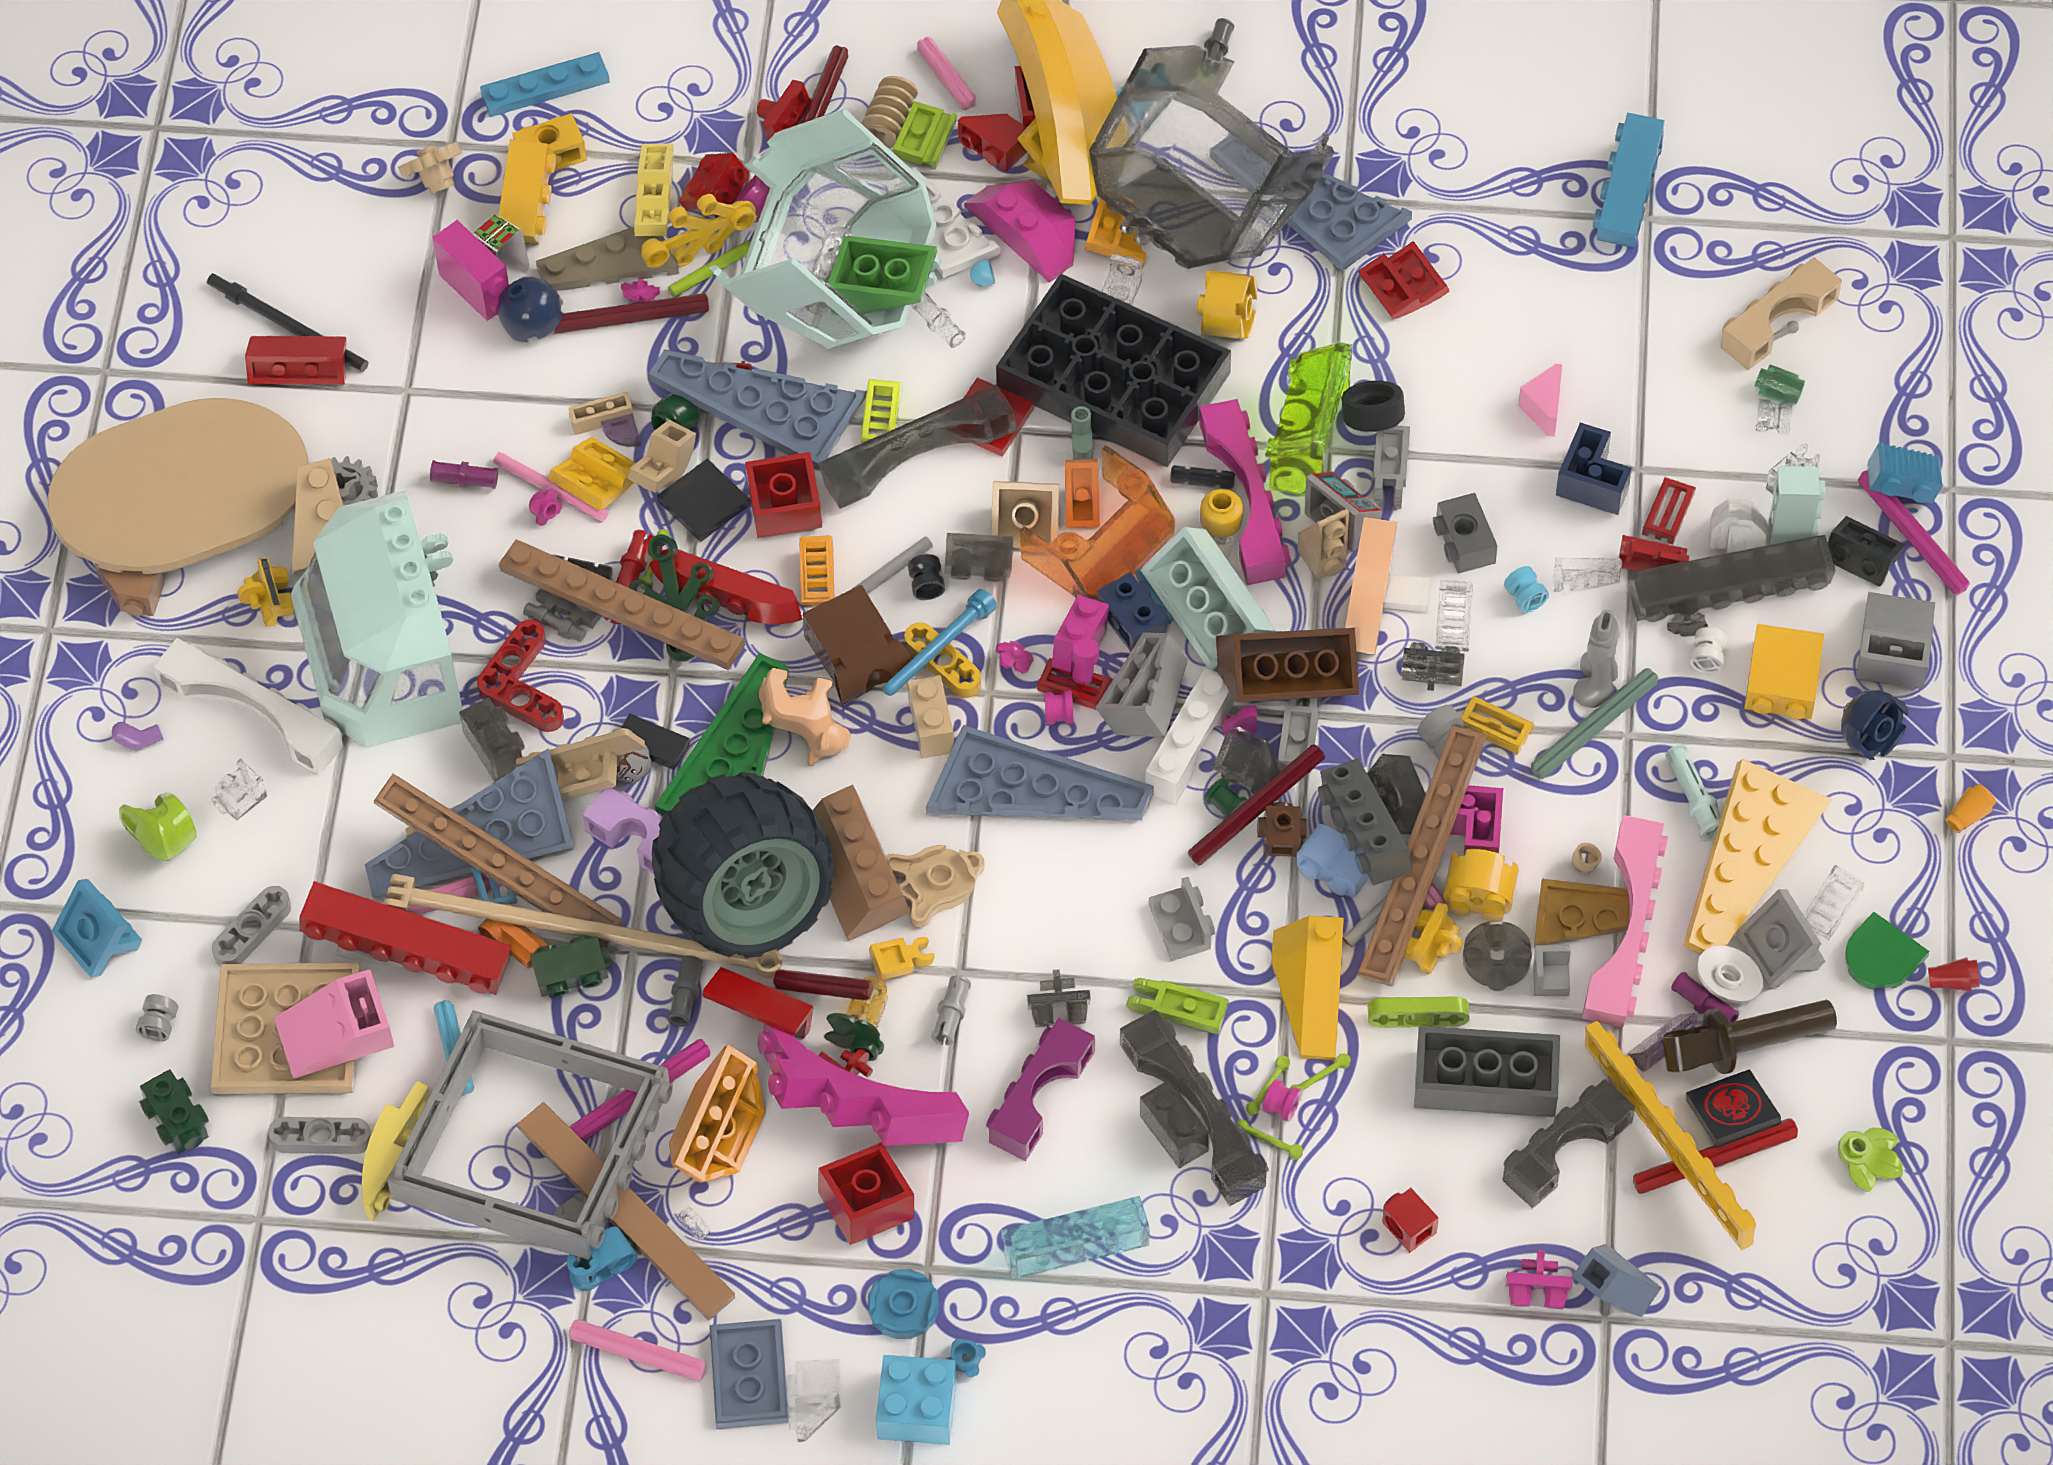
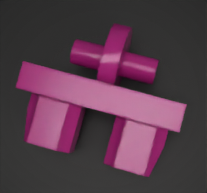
(1555, 1286)

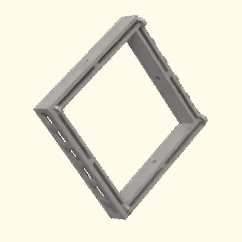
(570, 1237)

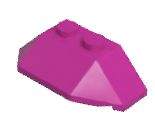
(1029, 224)

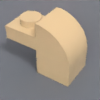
(666, 458)

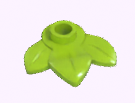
(1874, 1159)

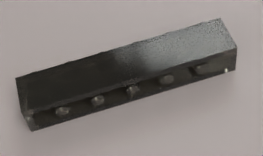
(1731, 578)

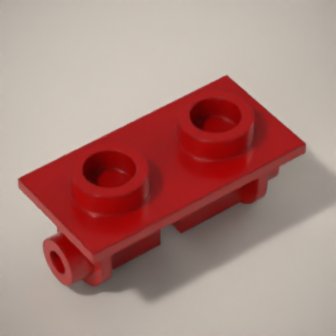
(1646, 554)

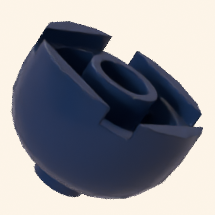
(529, 308)
(1873, 723)

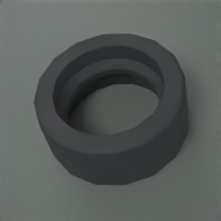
(1373, 406)

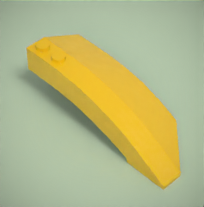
(1066, 86)

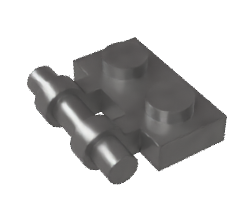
(566, 627)

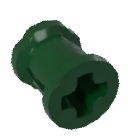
(1223, 797)

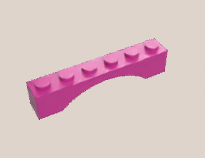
(1227, 438)

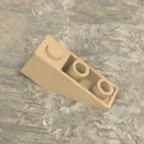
(1325, 545)

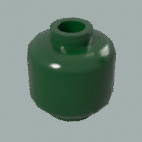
(677, 410)

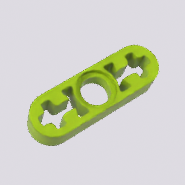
(1418, 1011)

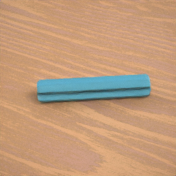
(449, 1032)

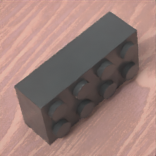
(1487, 1071)

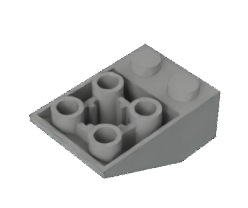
(1896, 640)

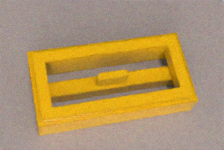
(1493, 729)

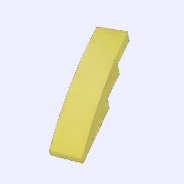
(654, 189)

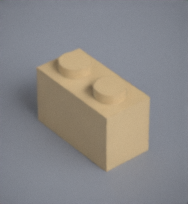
(930, 716)

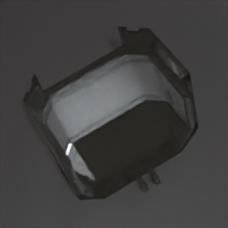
(1194, 165)

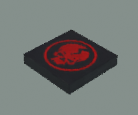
(1733, 1108)

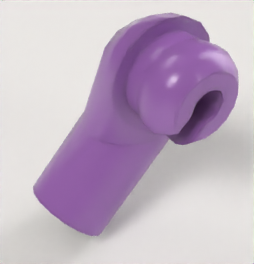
(134, 738)

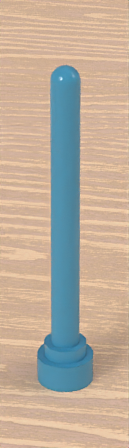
(979, 606)

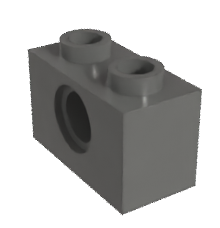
(1465, 516)

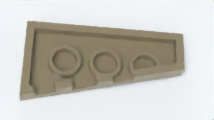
(601, 260)

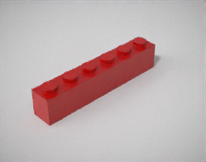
(404, 938)

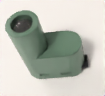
(1081, 433)

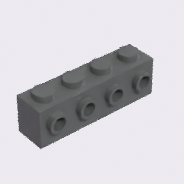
(1365, 822)

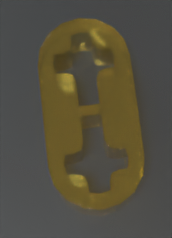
(876, 1007)

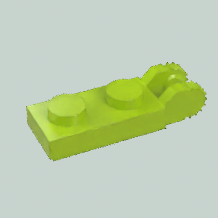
(1180, 1004)

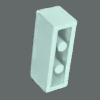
(1795, 504)

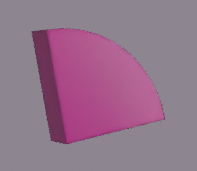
(1245, 719)

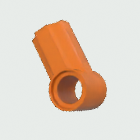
(521, 939)

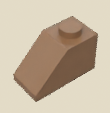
(133, 590)

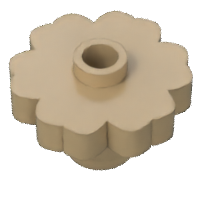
(433, 166)

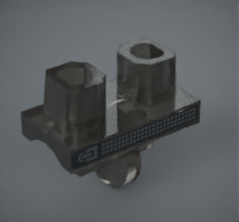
(1433, 666)
(1043, 1004)

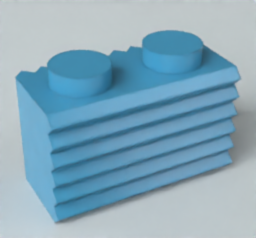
(1905, 473)

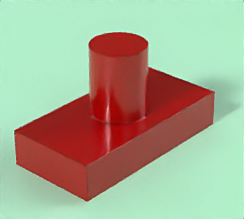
(786, 111)

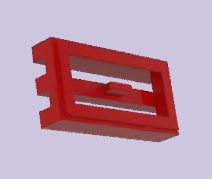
(1661, 531)
(1081, 693)

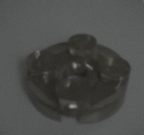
(1492, 972)

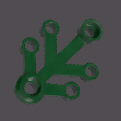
(673, 596)

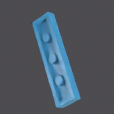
(544, 84)

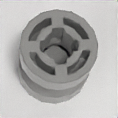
(157, 1017)

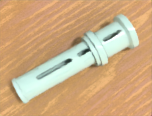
(1701, 804)

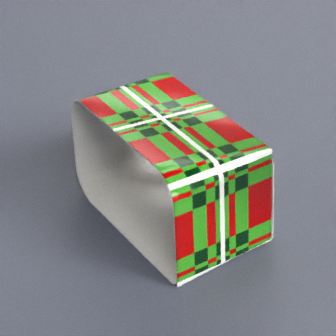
(498, 233)

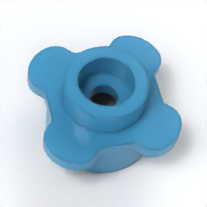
(974, 1352)

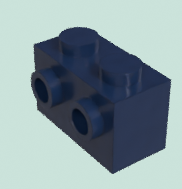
(1132, 610)

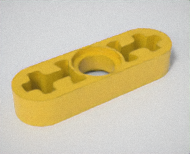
(948, 673)

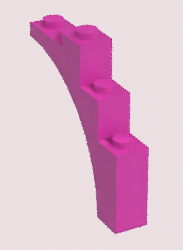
(847, 1099)

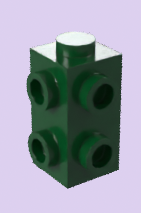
(570, 966)
(177, 1117)

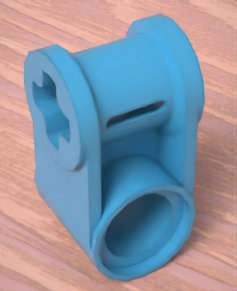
(609, 1259)

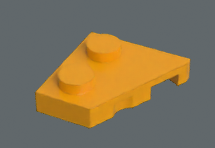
(1108, 239)

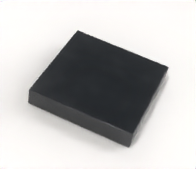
(703, 500)

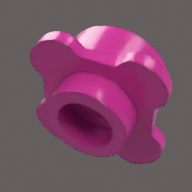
(545, 505)

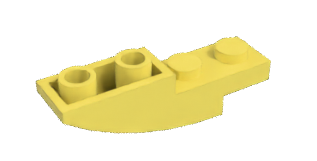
(386, 1146)

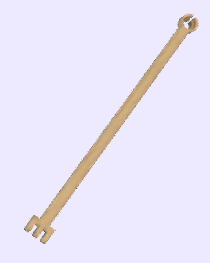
(404, 895)

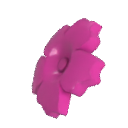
(640, 291)
(1014, 655)

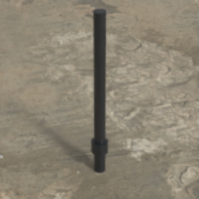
(238, 294)

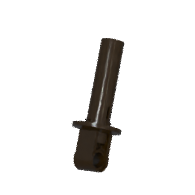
(1720, 1041)

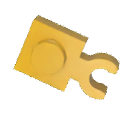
(896, 959)

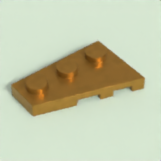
(1579, 911)

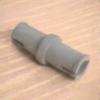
(951, 1010)

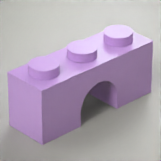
(618, 816)

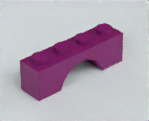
(1061, 1054)

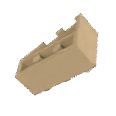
(316, 502)

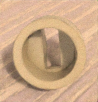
(1592, 859)

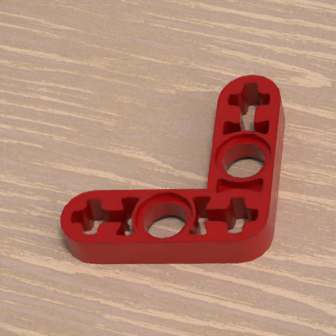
(511, 685)

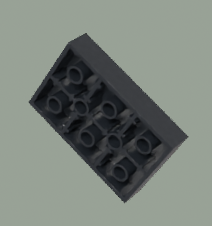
(1118, 362)

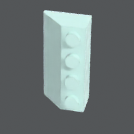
(1203, 592)

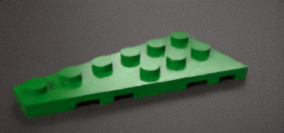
(733, 740)

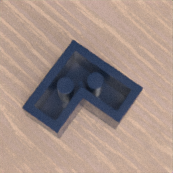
(1589, 476)

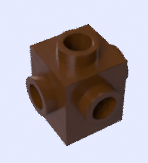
(1281, 829)

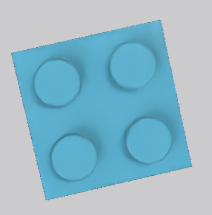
(916, 1399)

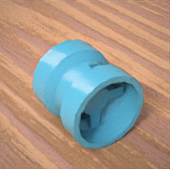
(1524, 586)

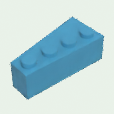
(1630, 179)

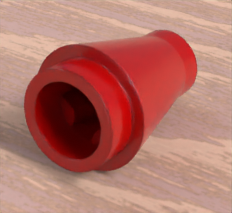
(1955, 975)

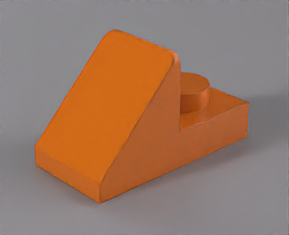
(1082, 493)

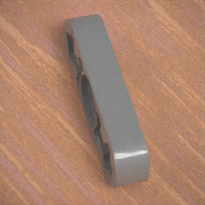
(249, 942)
(310, 1124)

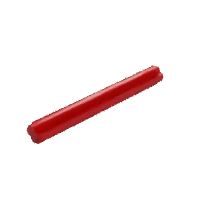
(1669, 1172)

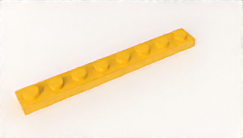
(1675, 1142)

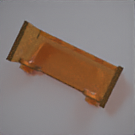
(1117, 547)

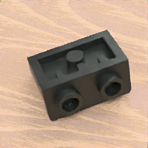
(1863, 550)

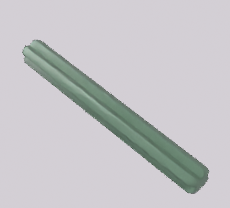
(1594, 723)

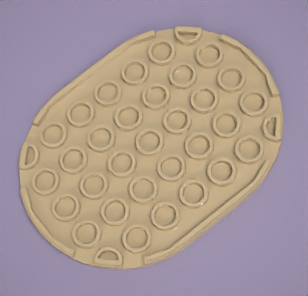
(177, 485)

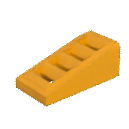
(816, 550)

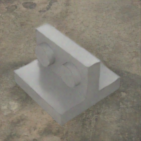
(1780, 939)

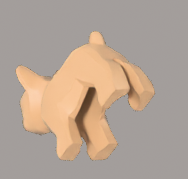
(804, 715)

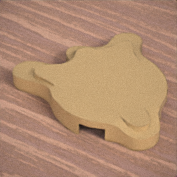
(936, 879)

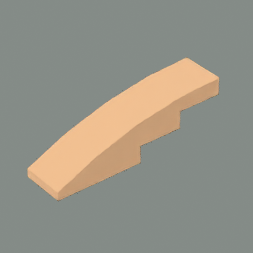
(1370, 582)

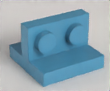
(93, 929)

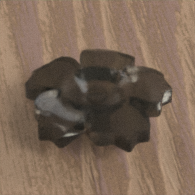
(1687, 624)

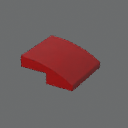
(1404, 281)

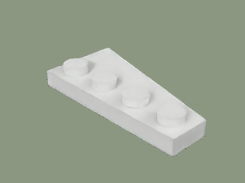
(956, 239)

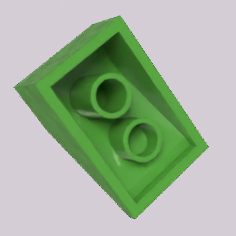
(881, 272)

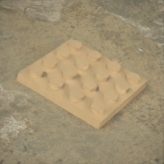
(247, 1042)

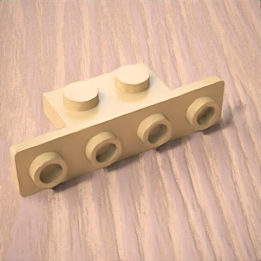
(589, 763)

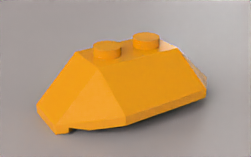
(719, 1118)

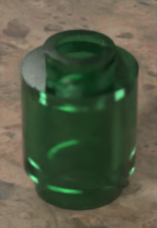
(1779, 384)

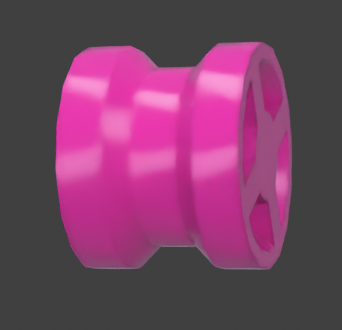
(1058, 708)
(1282, 1100)

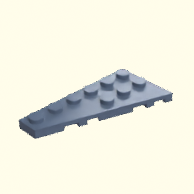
(1345, 221)
(762, 403)
(1013, 779)
(517, 808)

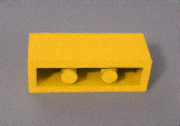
(527, 187)

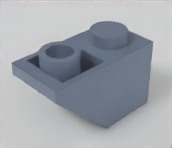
(1616, 1280)

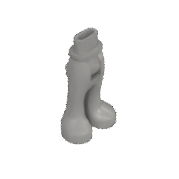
(1599, 662)

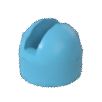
(982, 273)

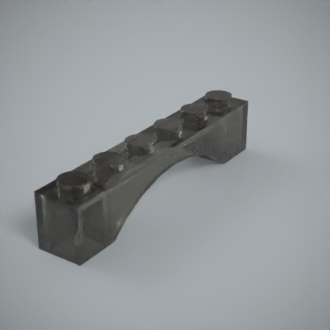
(975, 418)
(1156, 1052)

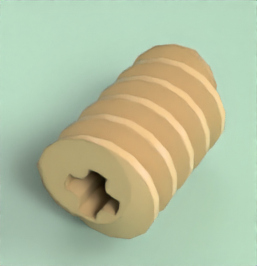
(890, 108)

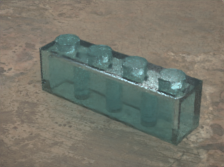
(1075, 1237)

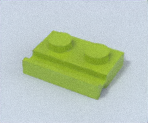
(924, 135)

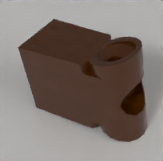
(853, 643)

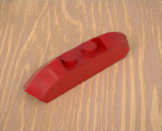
(737, 591)

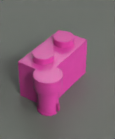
(1079, 638)

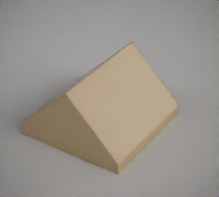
(1025, 505)

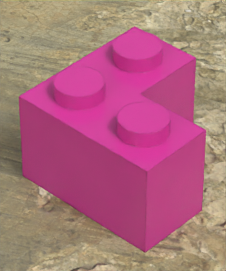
(1480, 818)

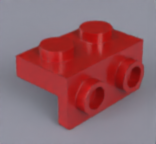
(716, 175)

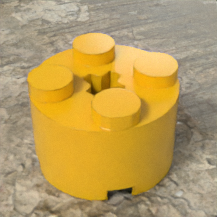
(1227, 304)
(1480, 884)

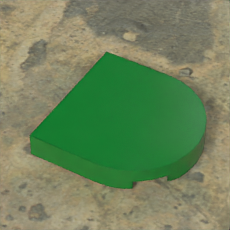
(1882, 954)

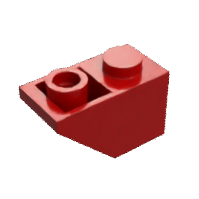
(993, 138)

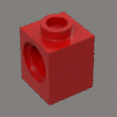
(1409, 1219)

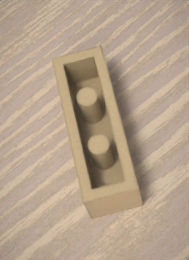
(589, 415)

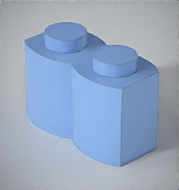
(1328, 860)

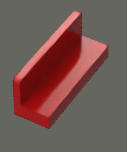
(296, 360)
(759, 1002)

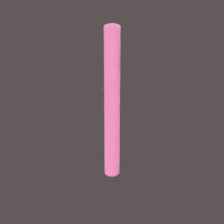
(543, 483)

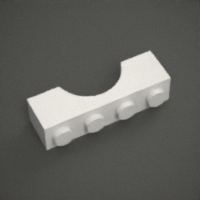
(1178, 752)

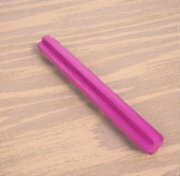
(1918, 538)
(622, 1102)

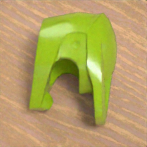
(160, 830)

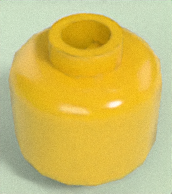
(1221, 513)

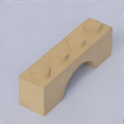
(1807, 290)

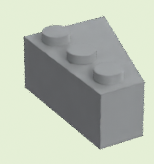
(1145, 688)

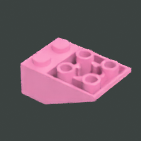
(334, 1025)

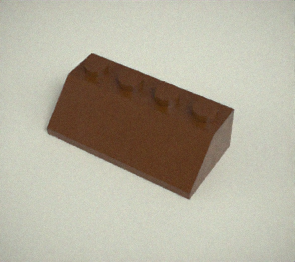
(1289, 664)

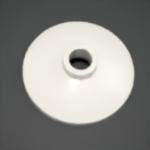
(1729, 974)

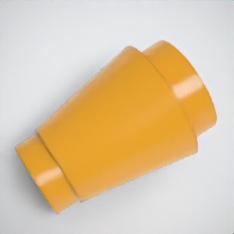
(1970, 808)

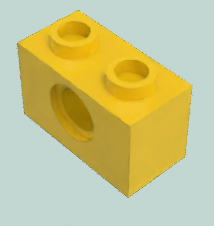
(561, 136)

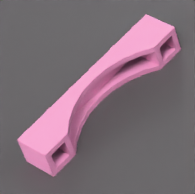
(1636, 856)

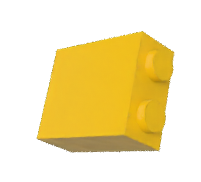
(1784, 671)

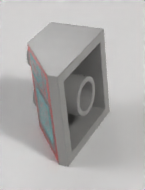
(1330, 494)

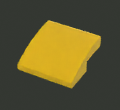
(594, 473)

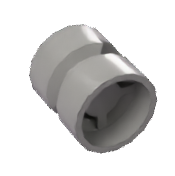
(1437, 725)

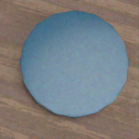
(903, 1304)

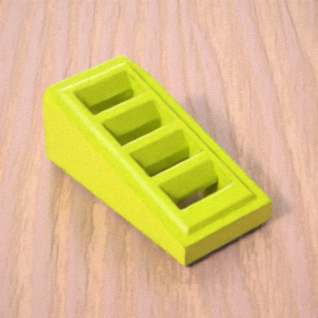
(886, 389)

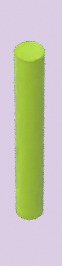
(705, 272)

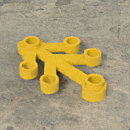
(701, 233)

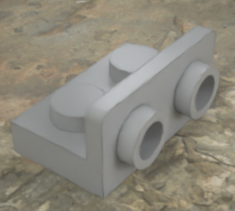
(1182, 920)

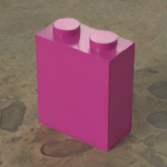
(470, 268)

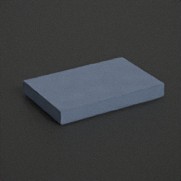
(749, 1374)

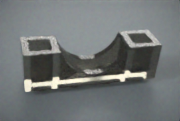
(1597, 1115)

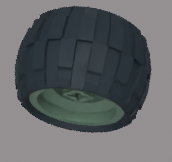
(742, 865)

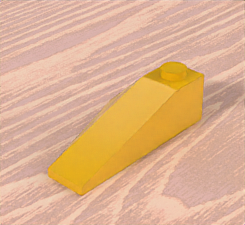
(1308, 974)

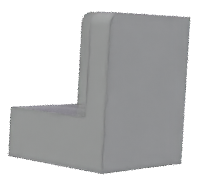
(1551, 970)

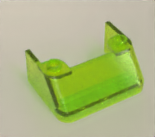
(1308, 415)

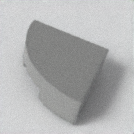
(571, 1208)

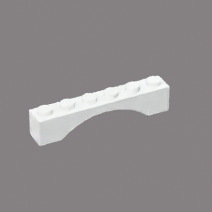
(193, 674)

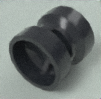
(925, 573)

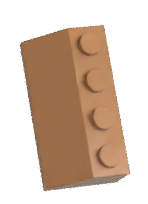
(864, 882)

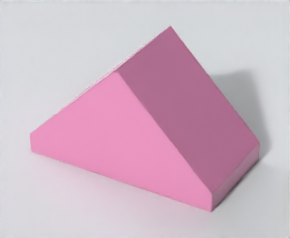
(1541, 398)

